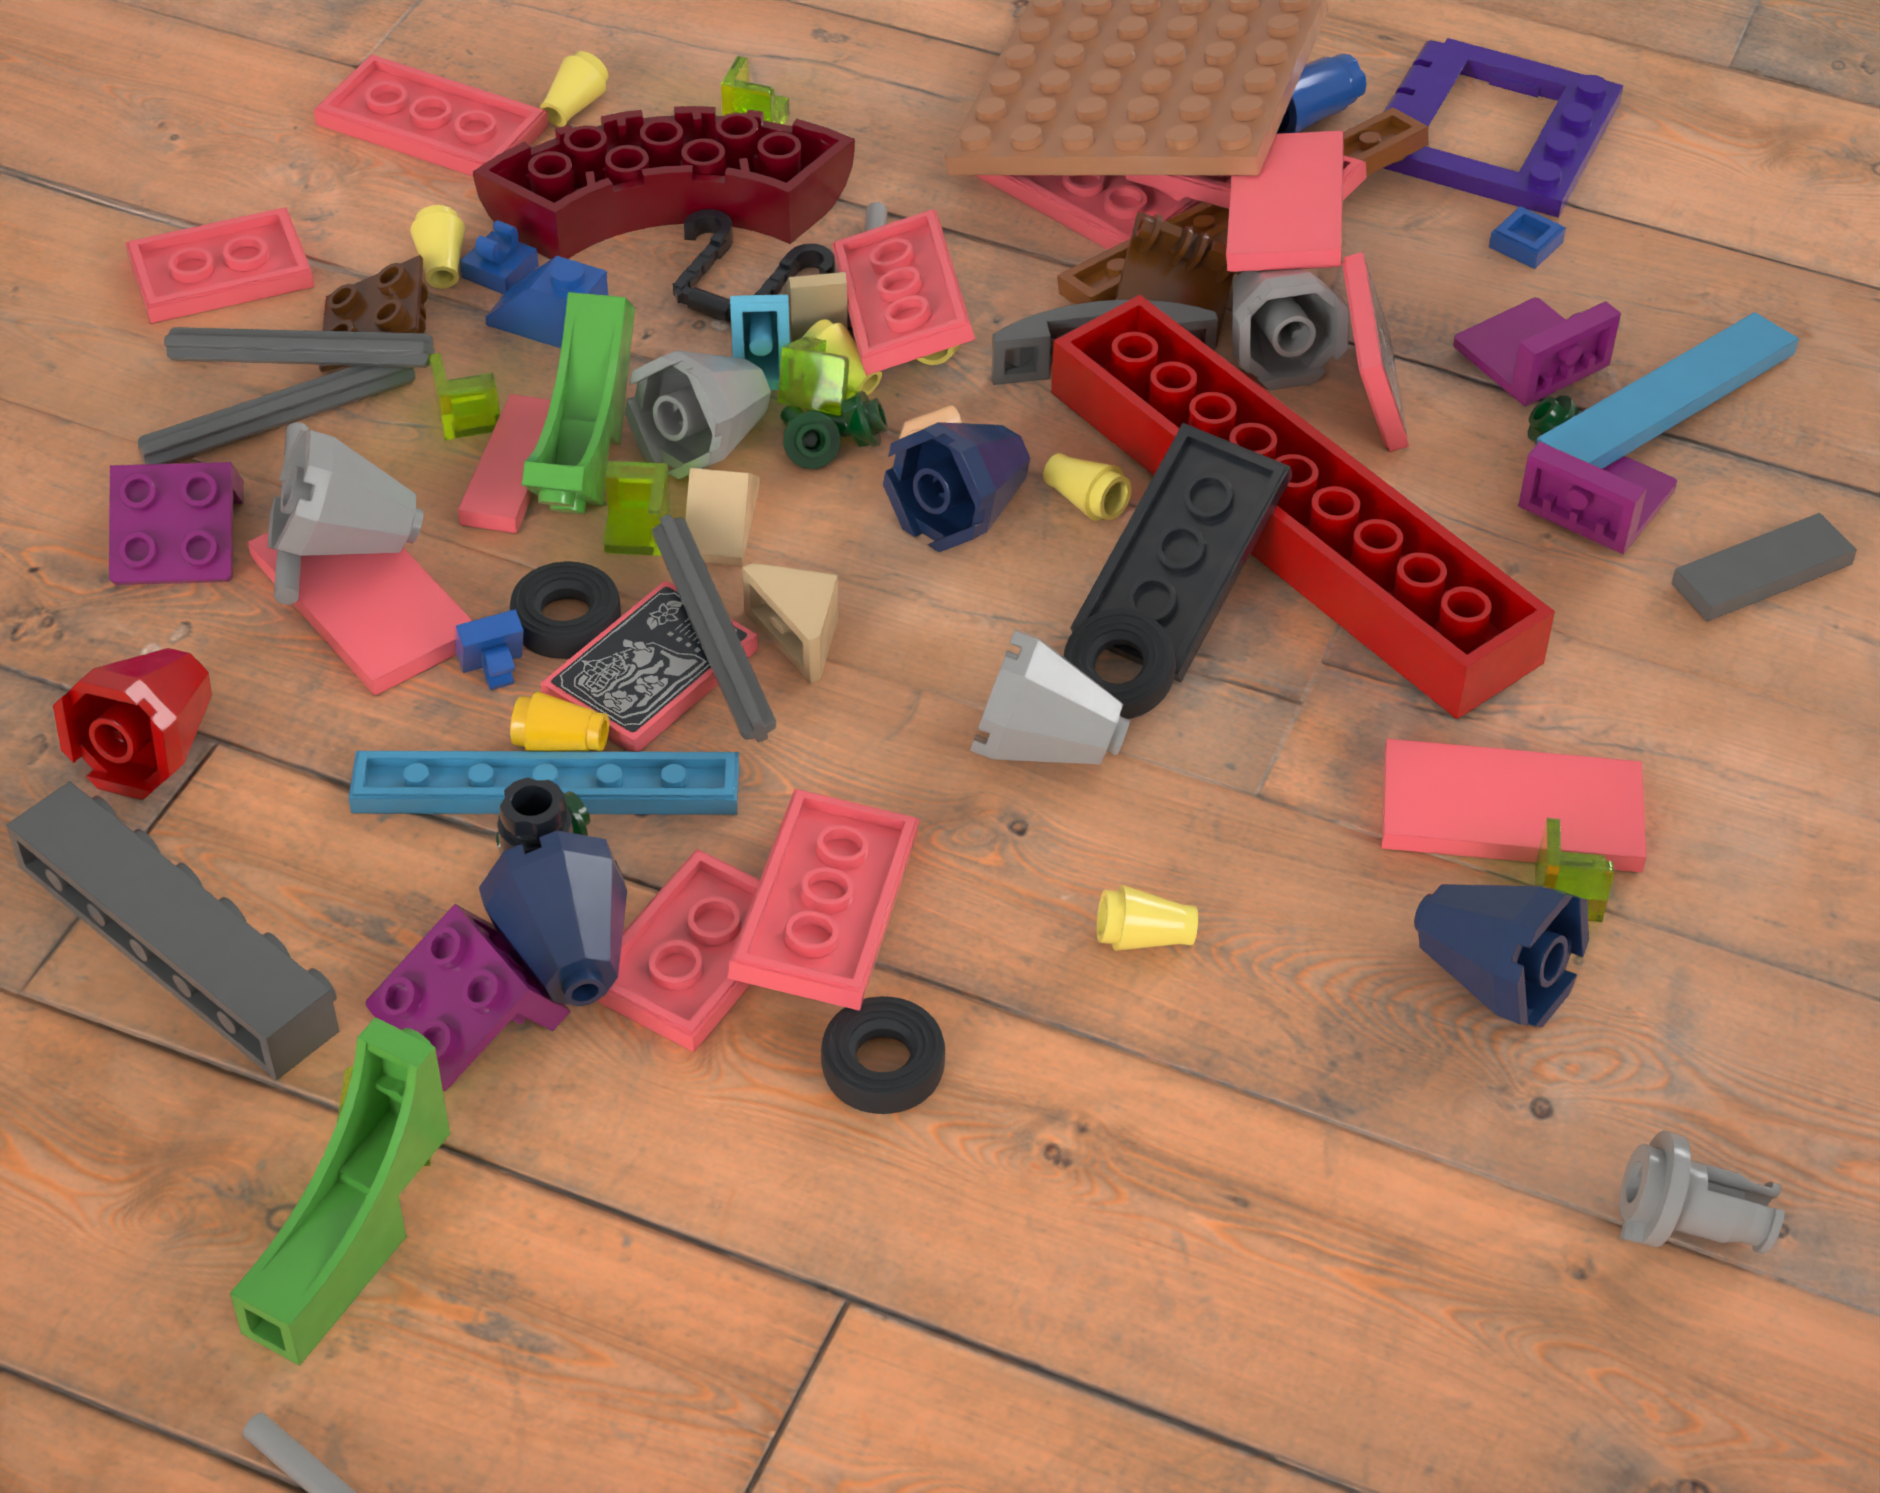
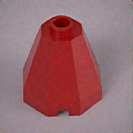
(134, 719)

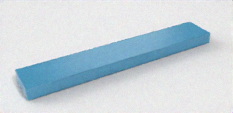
(1673, 392)
(602, 780)

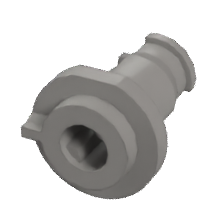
(1672, 1192)

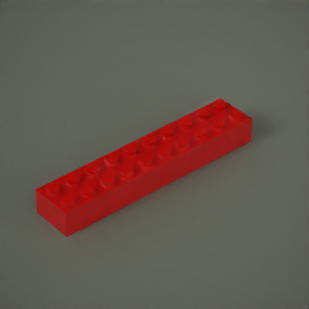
(1338, 529)

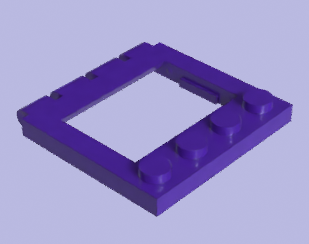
(1560, 150)

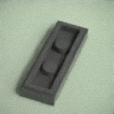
(1763, 566)

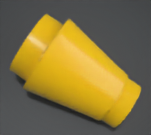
(557, 725)

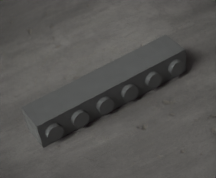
(175, 929)

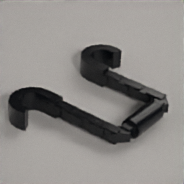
(721, 225)

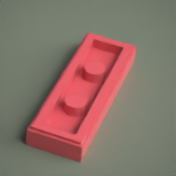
(496, 491)

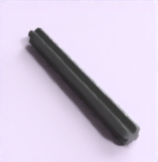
(299, 347)
(270, 412)
(714, 629)

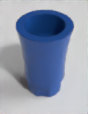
(1322, 91)

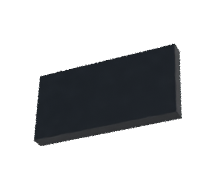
(1189, 539)

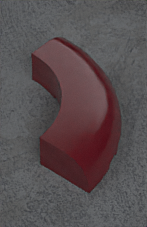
(660, 171)

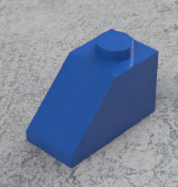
(538, 301)

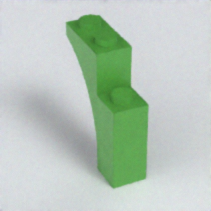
(585, 404)
(352, 1205)

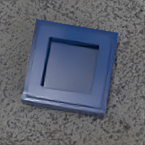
(1527, 237)

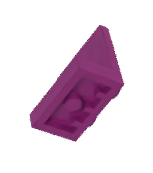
(1537, 350)
(1594, 502)
(172, 522)
(462, 991)

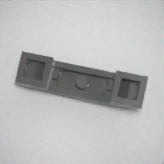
(1026, 347)

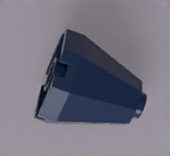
(954, 480)
(561, 913)
(1506, 944)

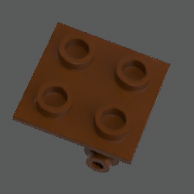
(1175, 267)
(381, 303)

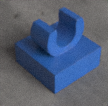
(499, 259)
(491, 645)

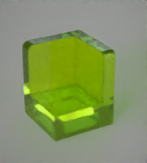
(741, 95)
(813, 377)
(464, 404)
(635, 503)
(1574, 873)

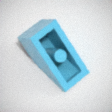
(760, 331)

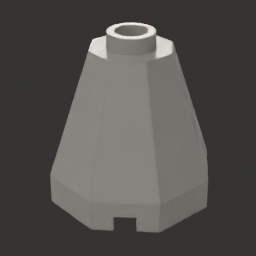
(1286, 326)
(694, 408)
(339, 503)
(1048, 710)

